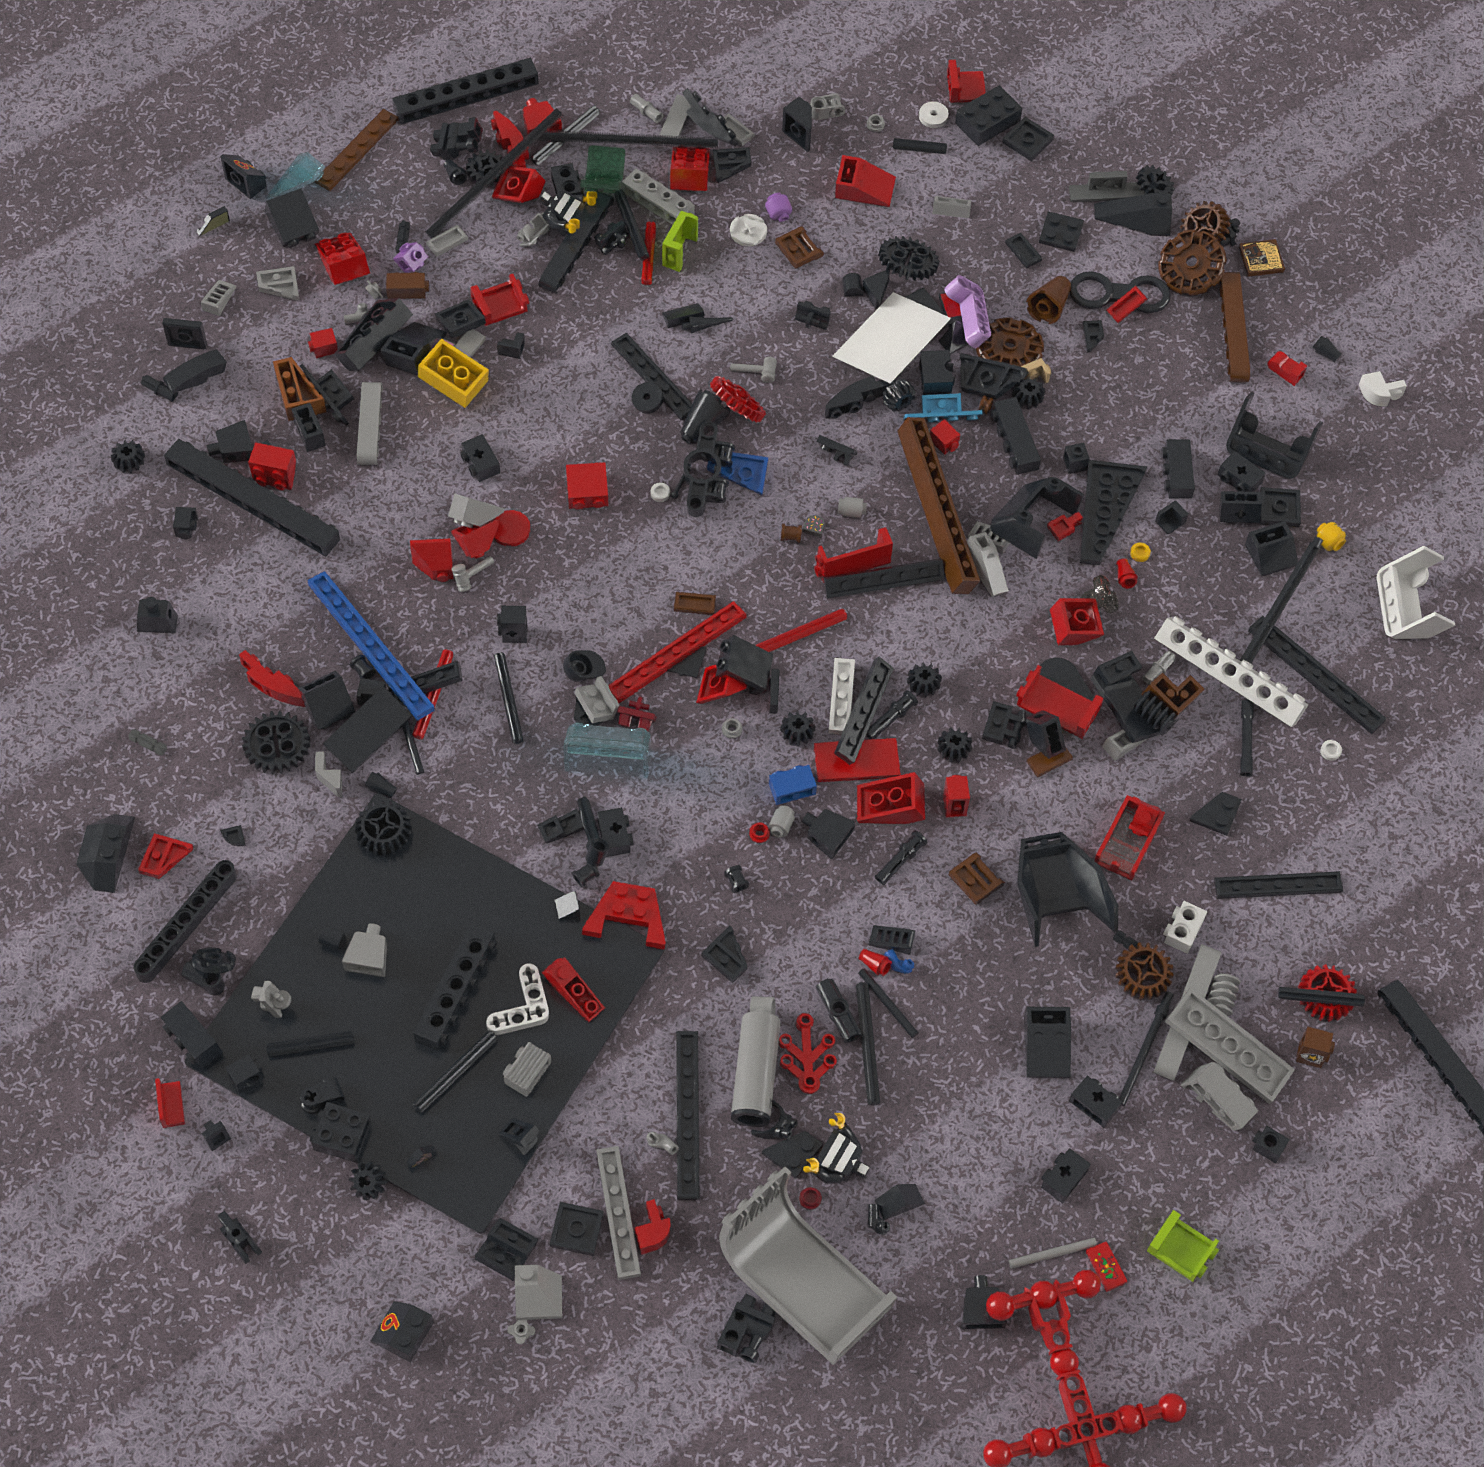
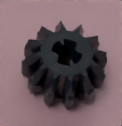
(1029, 392)
(899, 395)
(127, 456)
(929, 685)
(789, 729)
(954, 744)
(359, 1180)

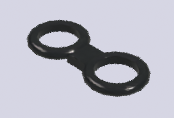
(1115, 291)

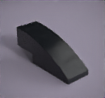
(195, 371)

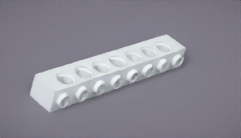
(1168, 636)

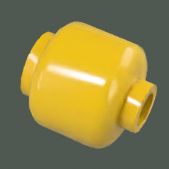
(1332, 536)

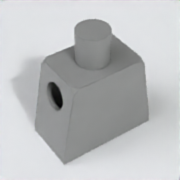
(367, 952)

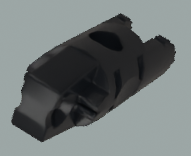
(231, 1229)

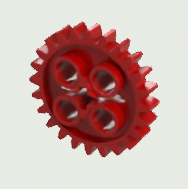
(737, 399)

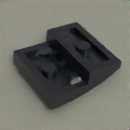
(511, 1240)

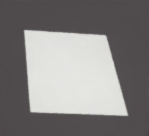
(891, 337)

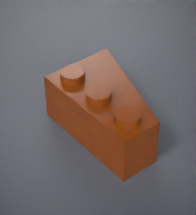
(296, 388)

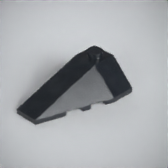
(1144, 213)

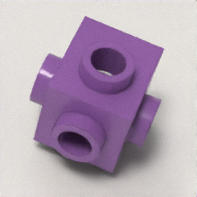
(410, 257)

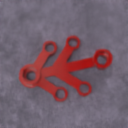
(807, 1056)

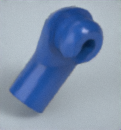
(899, 965)

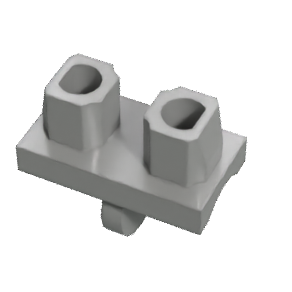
(271, 998)

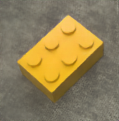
(453, 373)

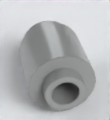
(852, 507)
(781, 821)

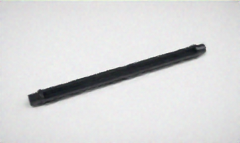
(1281, 601)

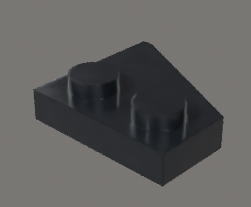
(730, 162)
(1218, 813)
(793, 1152)

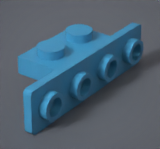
(943, 406)

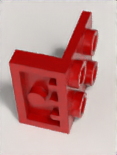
(964, 85)

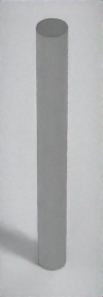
(1052, 1253)

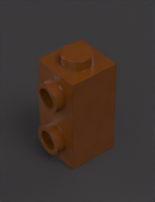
(407, 285)

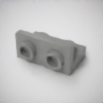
(597, 701)

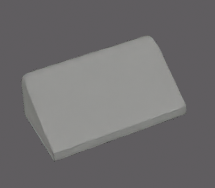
(951, 207)

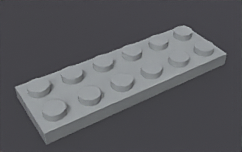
(1230, 1045)

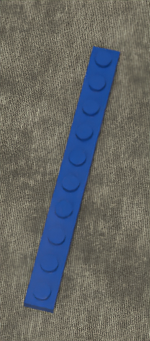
(371, 646)

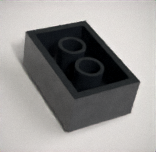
(988, 115)

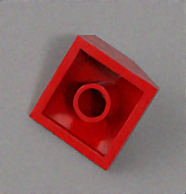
(519, 185)
(477, 539)
(433, 558)
(715, 687)

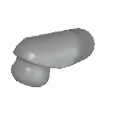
(359, 314)
(661, 1141)

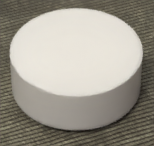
(660, 492)
(1331, 750)

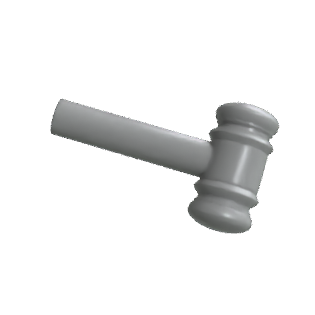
(767, 369)
(462, 575)

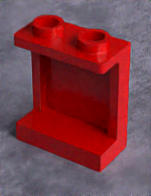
(500, 300)

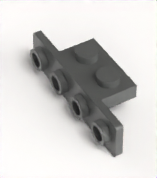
(1105, 187)

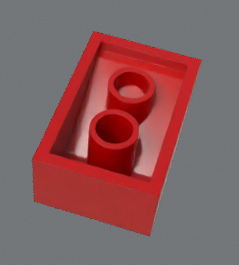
(891, 800)

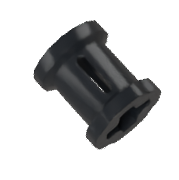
(362, 667)
(585, 874)
(736, 878)

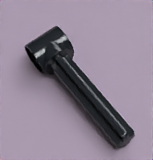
(596, 847)

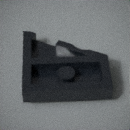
(726, 955)

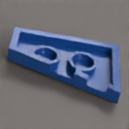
(745, 471)

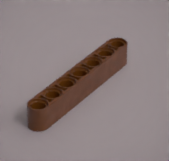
(1235, 327)

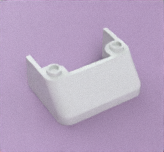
(1400, 598)

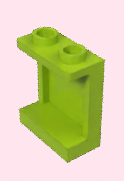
(672, 247)
(1183, 1247)

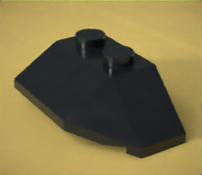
(104, 851)

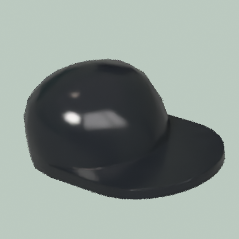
(583, 665)

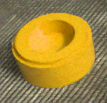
(1140, 552)

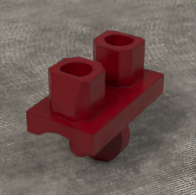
(626, 714)

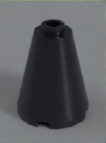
(705, 408)

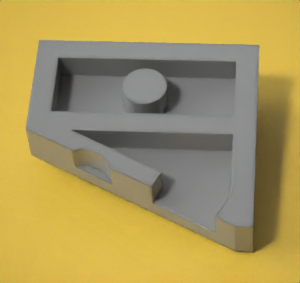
(279, 282)

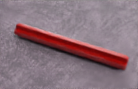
(803, 630)
(422, 724)

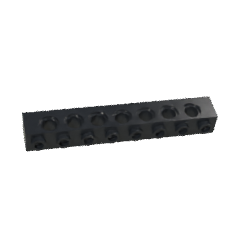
(465, 91)

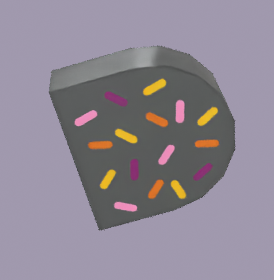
(814, 525)

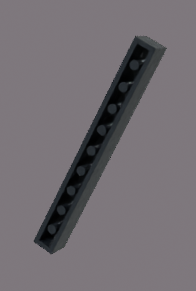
(252, 497)

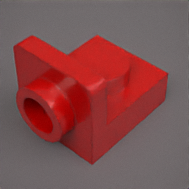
(1144, 819)

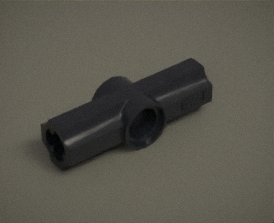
(843, 1021)

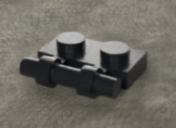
(997, 725)

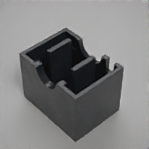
(936, 372)

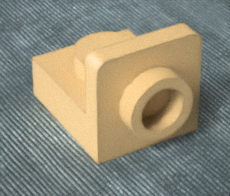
(1038, 368)

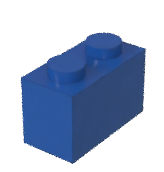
(792, 784)

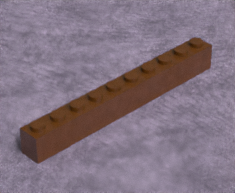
(938, 506)

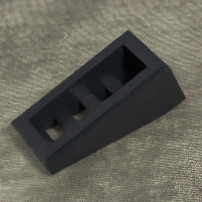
(897, 947)

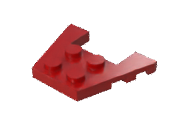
(628, 905)

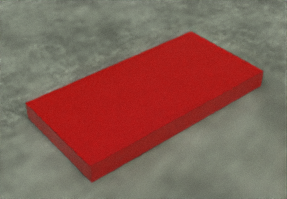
(874, 761)

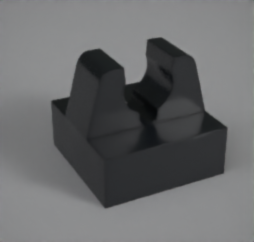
(215, 1134)

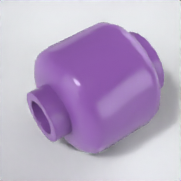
(778, 207)

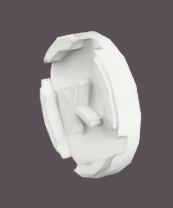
(748, 230)

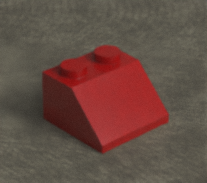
(1076, 620)

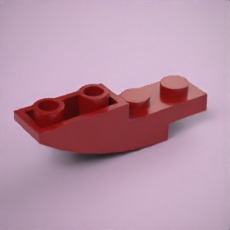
(508, 136)
(274, 685)

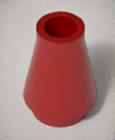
(1126, 576)
(876, 962)

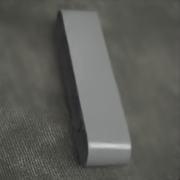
(369, 423)

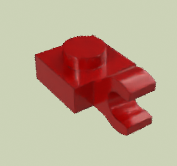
(1063, 527)

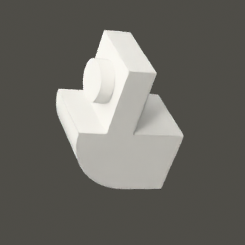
(1377, 391)

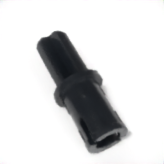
(158, 387)

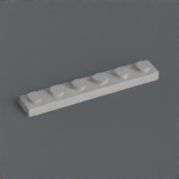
(618, 1213)

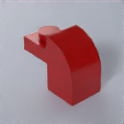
(654, 1234)

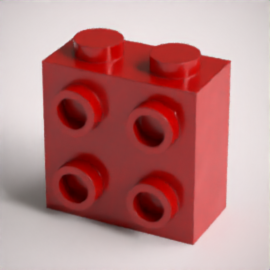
(587, 485)

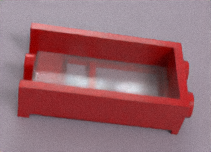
(1121, 848)

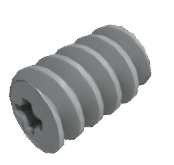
(1223, 992)

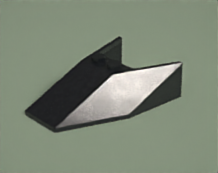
(1062, 879)

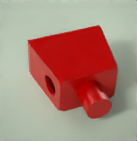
(536, 112)

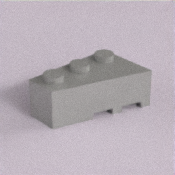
(1221, 1094)

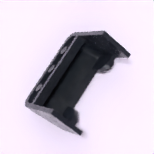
(1266, 451)
(1014, 519)

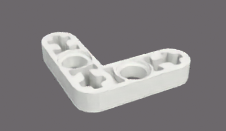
(531, 1006)

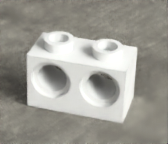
(1187, 928)

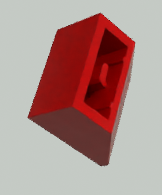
(272, 466)

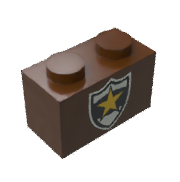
(1315, 1047)

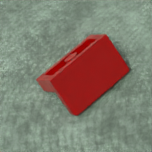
(170, 1103)

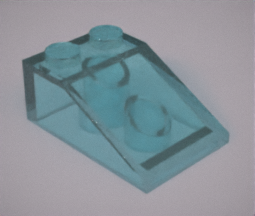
(300, 173)

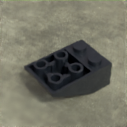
(410, 346)
(1047, 1042)

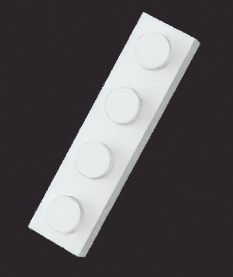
(841, 694)

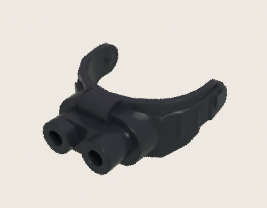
(781, 1129)

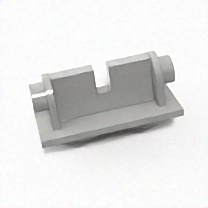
(530, 235)

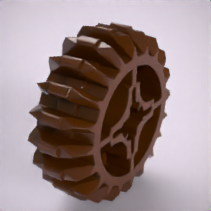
(1210, 213)
(1151, 975)

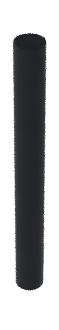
(888, 1003)

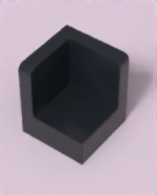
(512, 348)
(1171, 517)

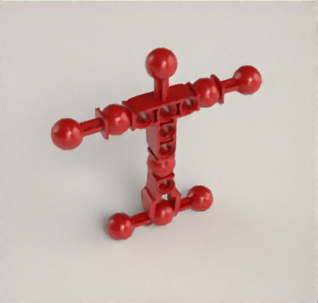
(1065, 1363)

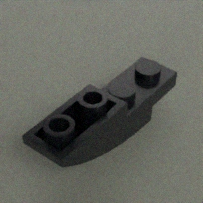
(708, 120)
(853, 396)

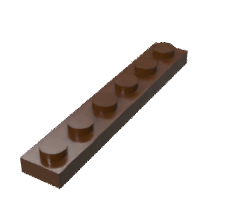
(357, 149)

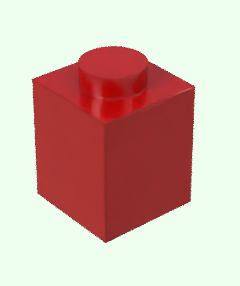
(323, 343)
(945, 437)

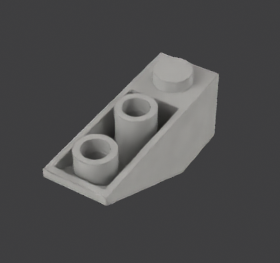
(987, 563)

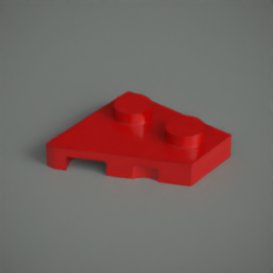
(163, 855)

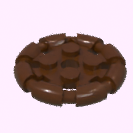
(1192, 273)
(1012, 335)

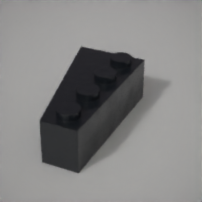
(372, 332)

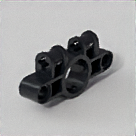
(708, 450)

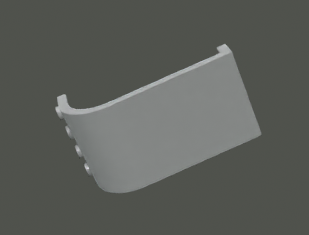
(800, 1271)

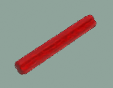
(647, 268)

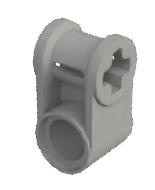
(826, 106)

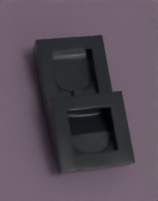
(561, 827)

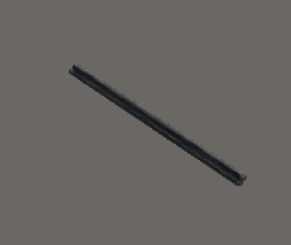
(591, 137)
(495, 171)

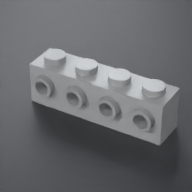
(655, 196)

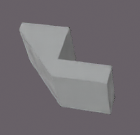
(330, 778)

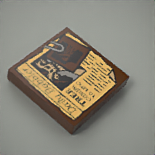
(1261, 257)

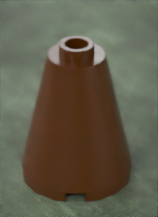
(1049, 300)

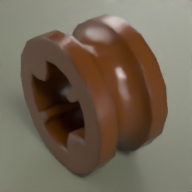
(985, 404)

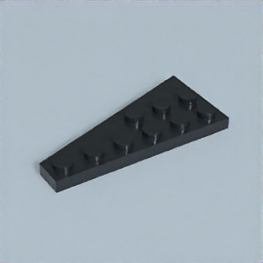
(1107, 498)

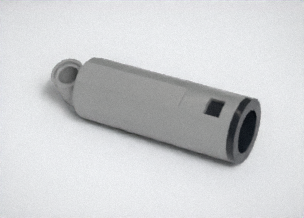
(756, 1064)

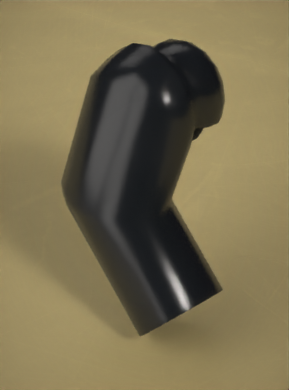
(876, 1222)

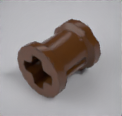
(791, 532)

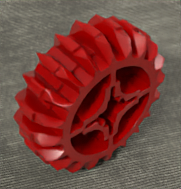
(1327, 976)

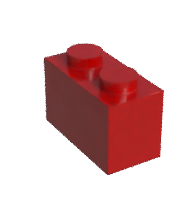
(956, 796)

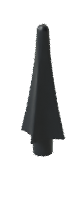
(699, 323)

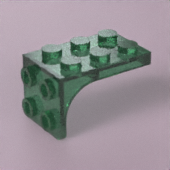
(604, 169)

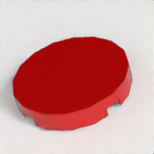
(512, 528)

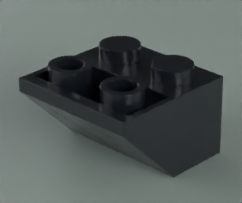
(1272, 548)

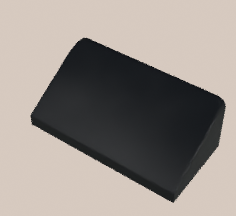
(681, 315)

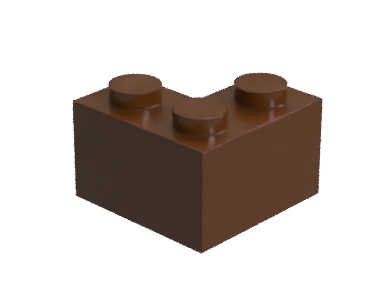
(1172, 696)

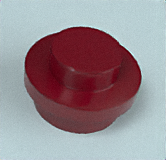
(810, 1198)

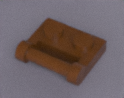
(795, 251)
(971, 881)

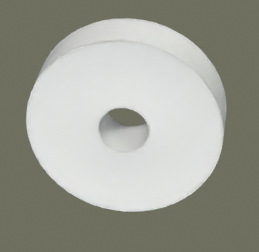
(933, 108)

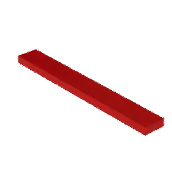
(676, 651)

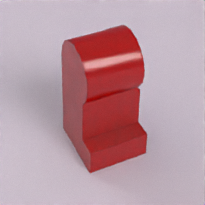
(1287, 367)

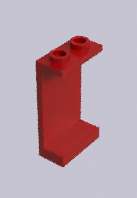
(857, 560)
(1073, 710)

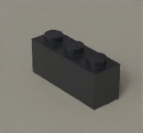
(1178, 468)
(190, 1035)

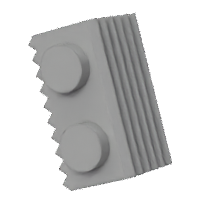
(526, 1069)

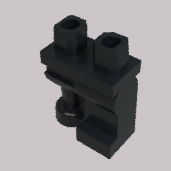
(456, 138)
(750, 1322)

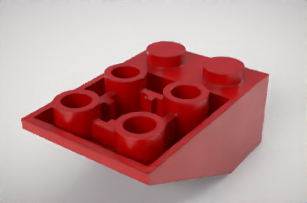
(689, 168)
(864, 182)
(343, 258)

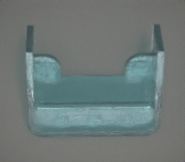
(607, 742)

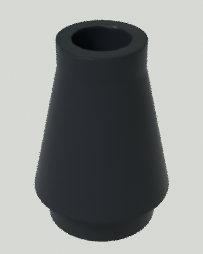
(455, 173)
(1327, 349)
(379, 784)

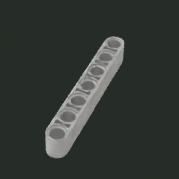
(1175, 1043)

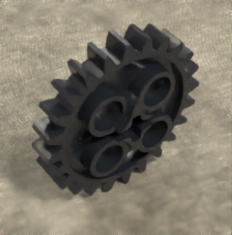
(896, 252)
(256, 745)

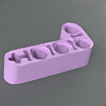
(972, 309)

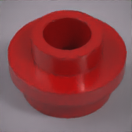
(759, 827)

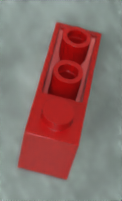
(573, 988)

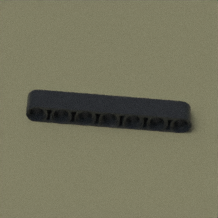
(573, 243)
(186, 911)

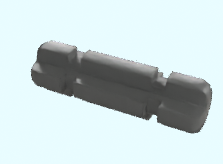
(147, 742)

